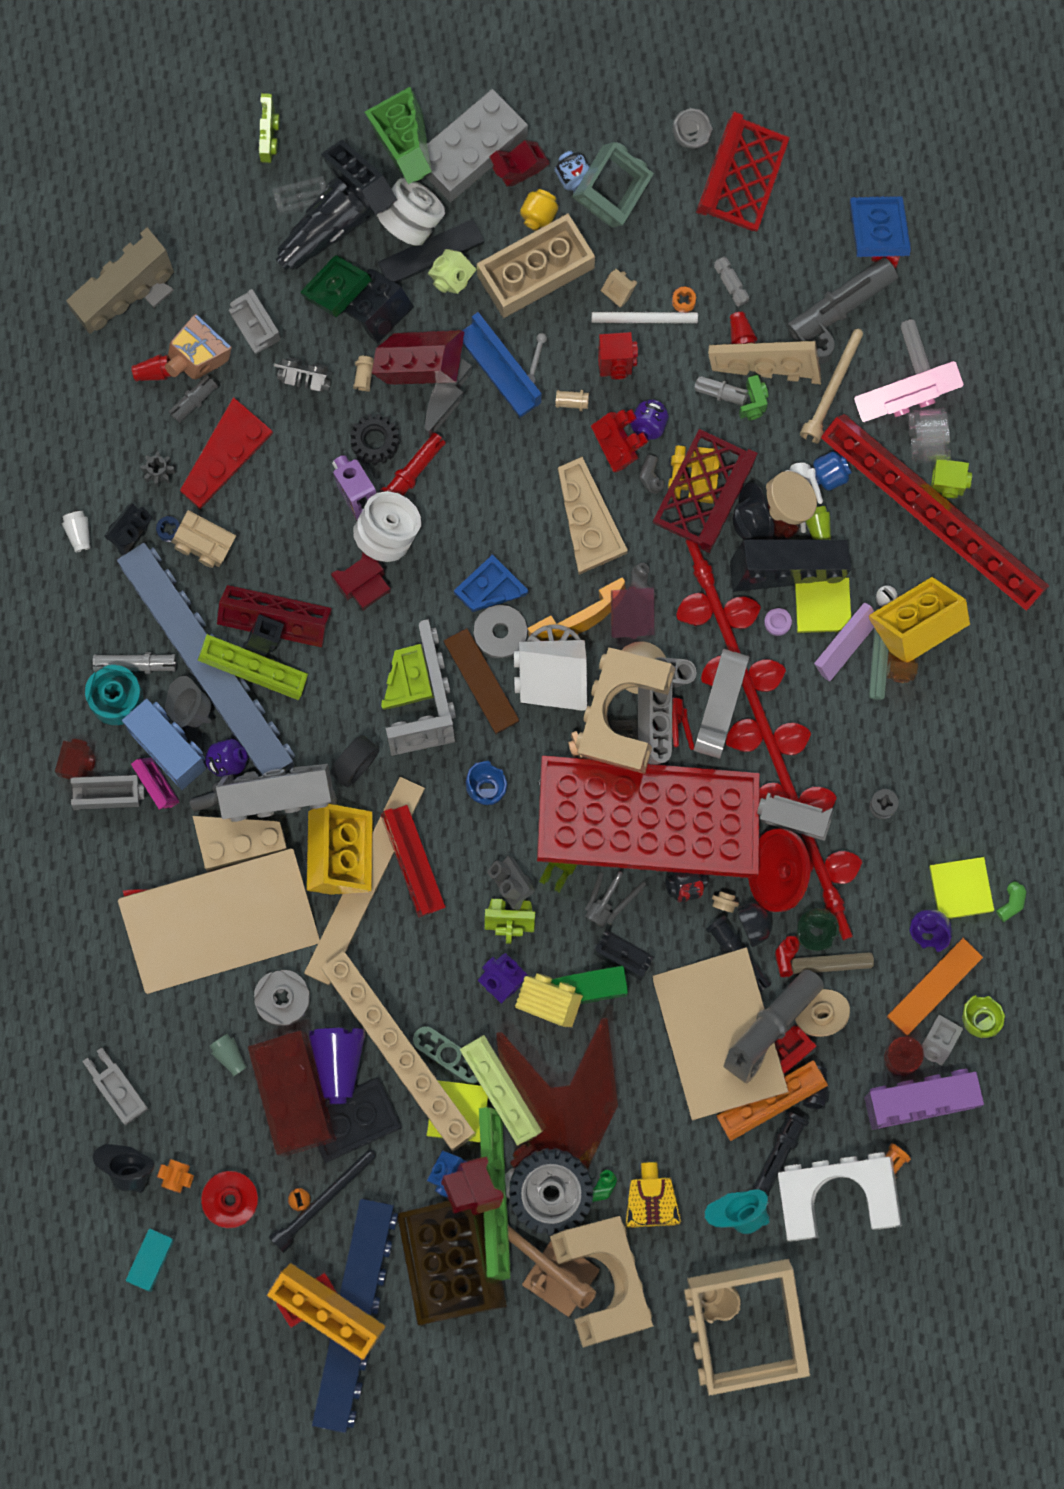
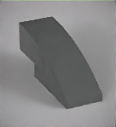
(445, 399)

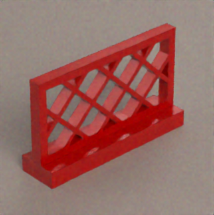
(721, 167)

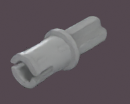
(721, 390)

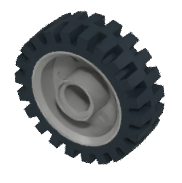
(546, 1169)

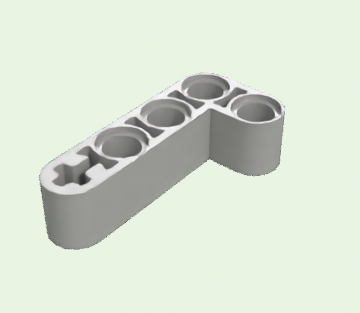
(721, 703)
(661, 712)

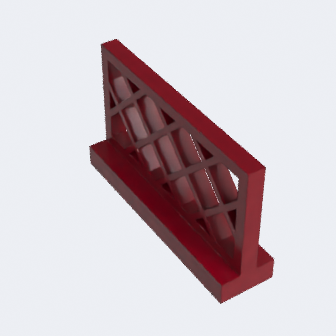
(726, 500)

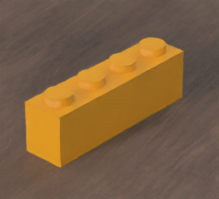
(326, 1311)

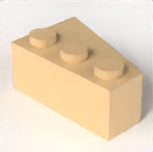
(231, 843)

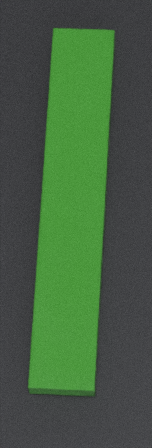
(495, 1220)

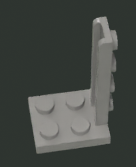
(427, 731)

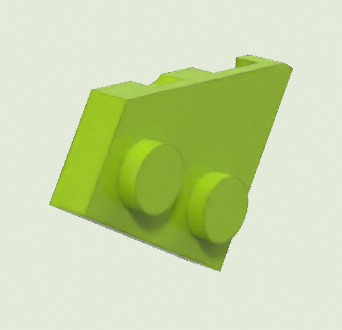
(268, 124)
(409, 678)

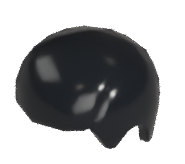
(755, 922)

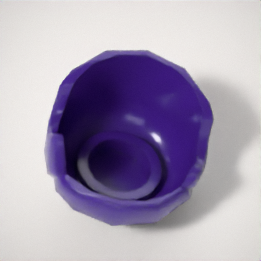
(933, 923)

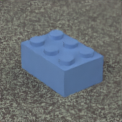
(165, 743)

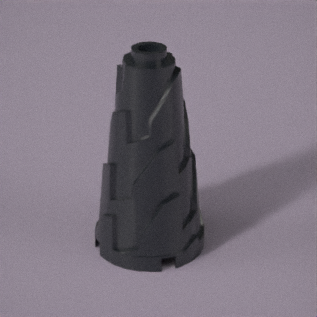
(325, 222)

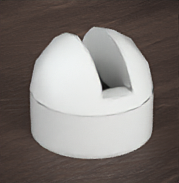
(882, 597)

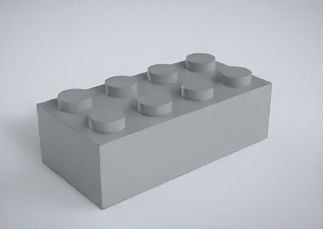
(464, 147)

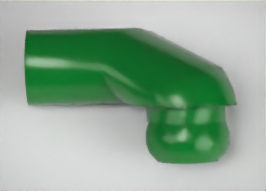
(604, 1186)

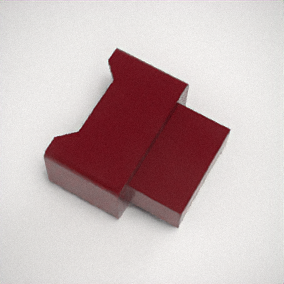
(362, 582)
(472, 1188)

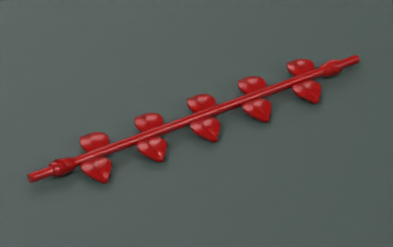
(748, 734)

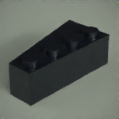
(787, 563)

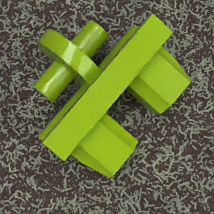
(509, 922)

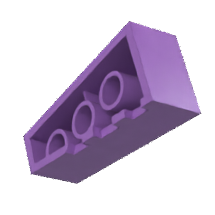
(923, 1099)

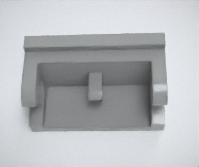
(254, 322)

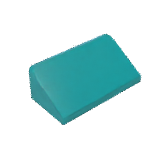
(150, 1260)

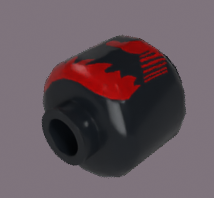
(685, 885)

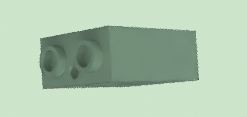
(595, 202)

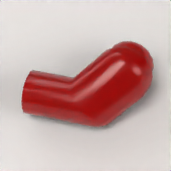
(784, 955)

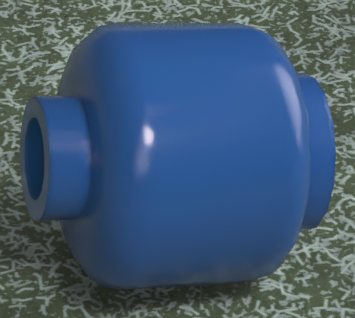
(831, 470)

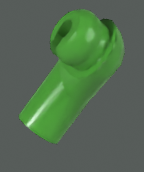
(1016, 901)

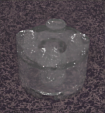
(930, 435)

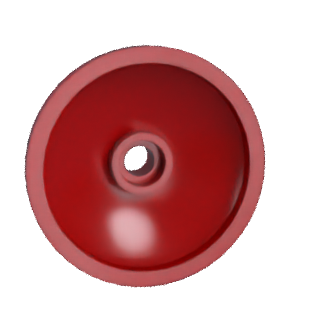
(781, 872)

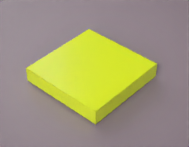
(822, 606)
(962, 888)
(468, 1100)

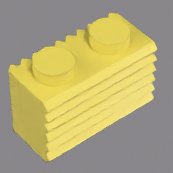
(549, 1001)

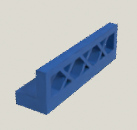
(500, 366)

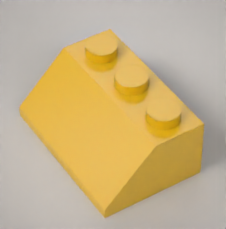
(920, 619)
(339, 850)

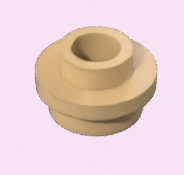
(725, 902)

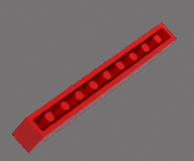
(935, 511)

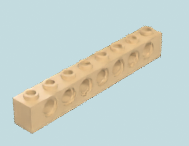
(398, 1051)

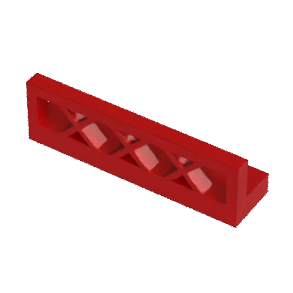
(412, 860)

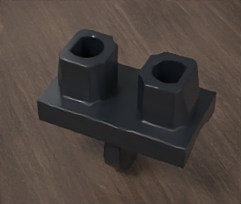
(128, 527)

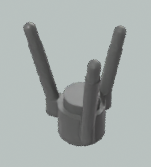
(600, 911)

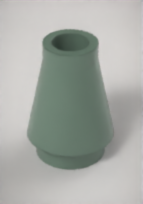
(228, 1054)

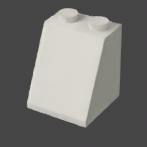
(552, 673)

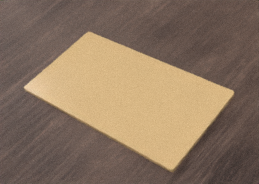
(219, 920)

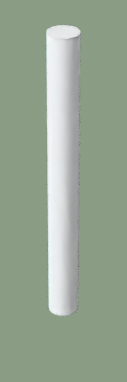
(644, 317)

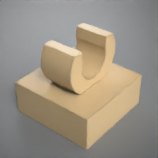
(618, 287)

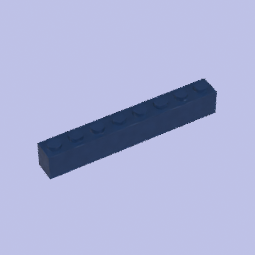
(359, 1287)

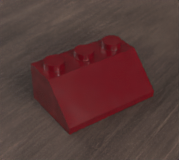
(419, 357)

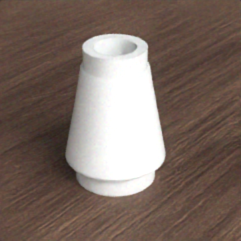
(77, 530)

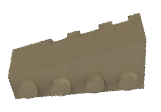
(121, 282)

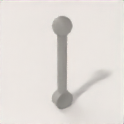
(541, 338)

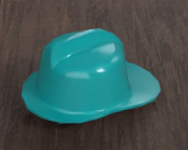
(739, 1210)

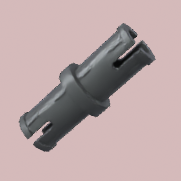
(193, 399)

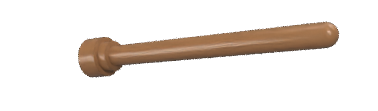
(580, 1293)

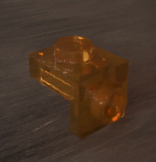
(899, 670)

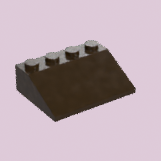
(448, 1263)

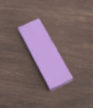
(845, 643)

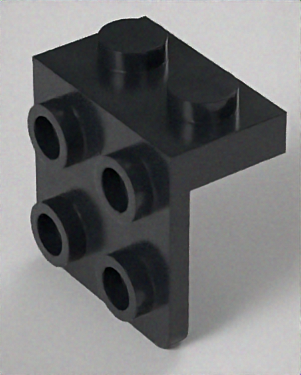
(379, 306)

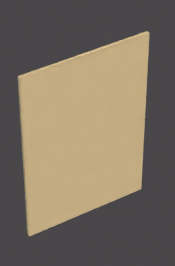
(705, 1015)

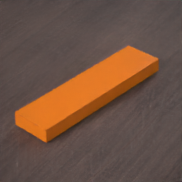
(934, 987)
(800, 1085)

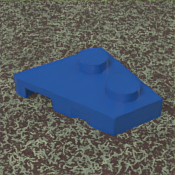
(490, 586)

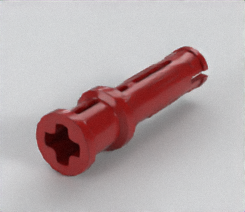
(405, 477)

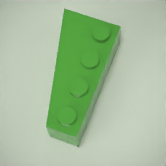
(402, 133)

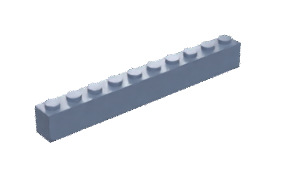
(187, 637)

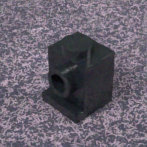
(264, 636)

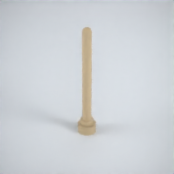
(814, 426)

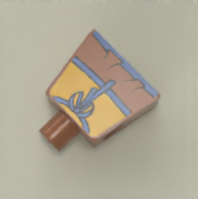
(196, 350)

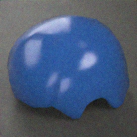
(485, 773)

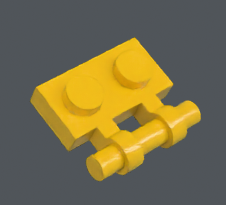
(699, 487)

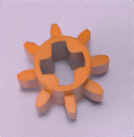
(175, 1176)

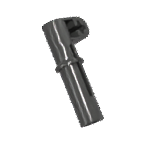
(838, 304)
(771, 1024)

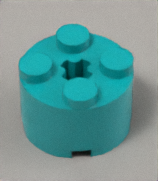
(106, 683)

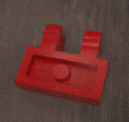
(614, 441)

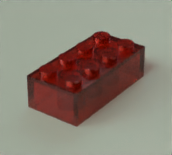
(291, 1093)

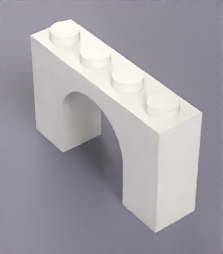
(801, 1186)

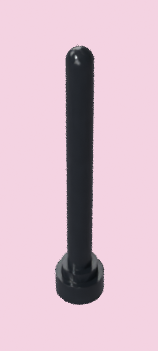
(284, 1236)

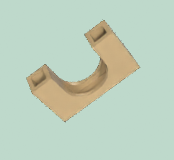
(620, 672)
(608, 1244)

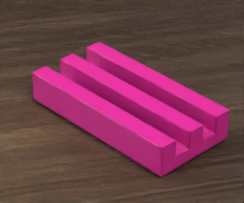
(155, 783)

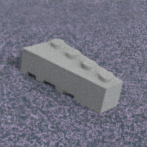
(274, 792)

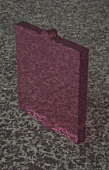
(632, 612)

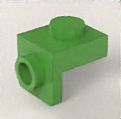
(758, 395)

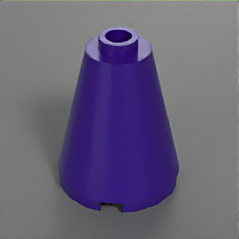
(337, 1060)

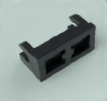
(622, 953)

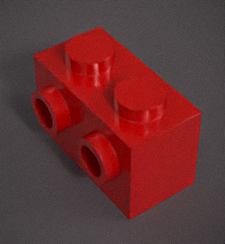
(617, 355)

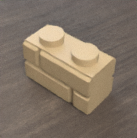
(203, 540)

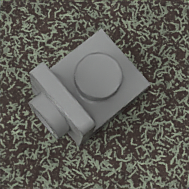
(941, 1040)

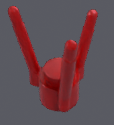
(679, 714)

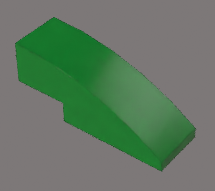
(597, 984)

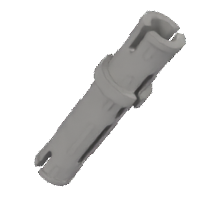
(137, 662)

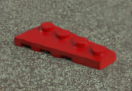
(229, 447)

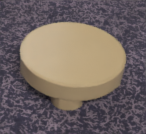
(791, 498)

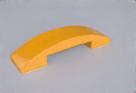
(584, 619)

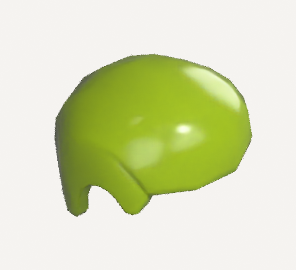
(989, 1026)

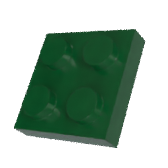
(335, 286)

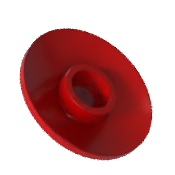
(216, 1192)

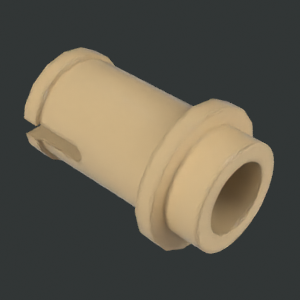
(363, 373)
(572, 399)

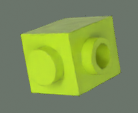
(951, 478)

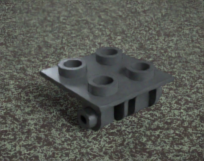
(293, 366)

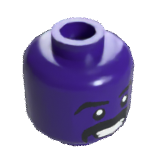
(651, 419)
(226, 758)

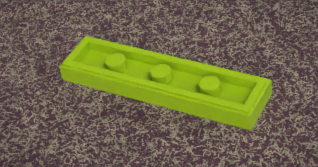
(252, 667)

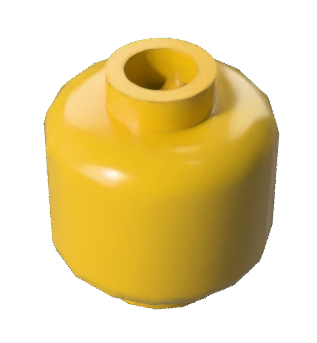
(539, 209)

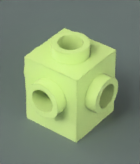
(451, 271)

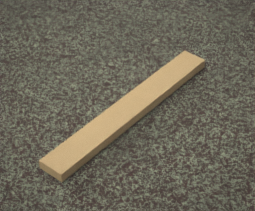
(354, 905)

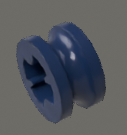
(165, 536)

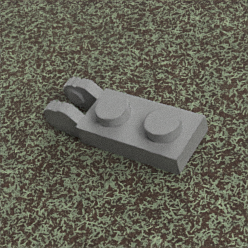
(116, 1089)

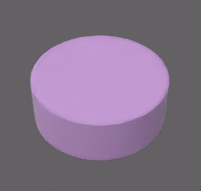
(778, 622)

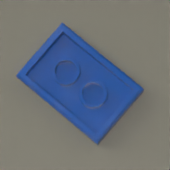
(879, 226)

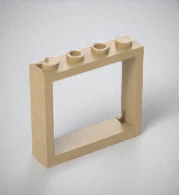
(756, 1375)

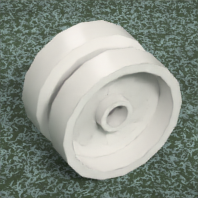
(413, 212)
(387, 526)

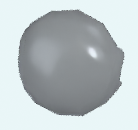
(688, 122)

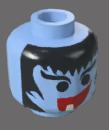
(571, 169)

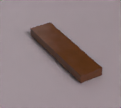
(481, 681)

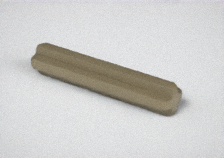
(833, 963)

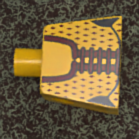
(651, 1200)

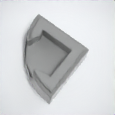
(158, 293)

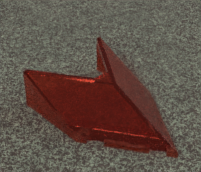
(569, 1115)

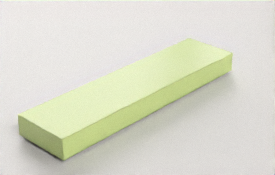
(500, 1090)

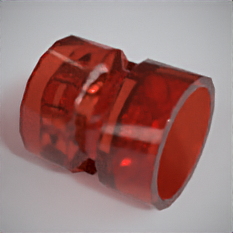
(903, 1056)

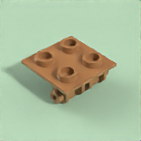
(551, 1290)

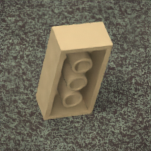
(535, 265)

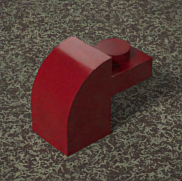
(520, 163)

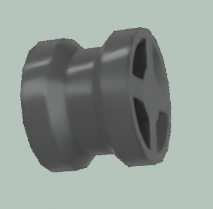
(882, 809)

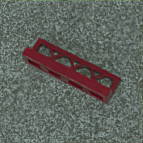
(297, 624)

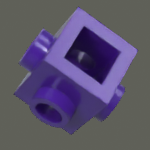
(502, 977)

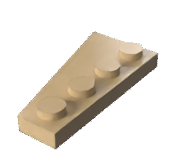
(783, 358)
(589, 521)

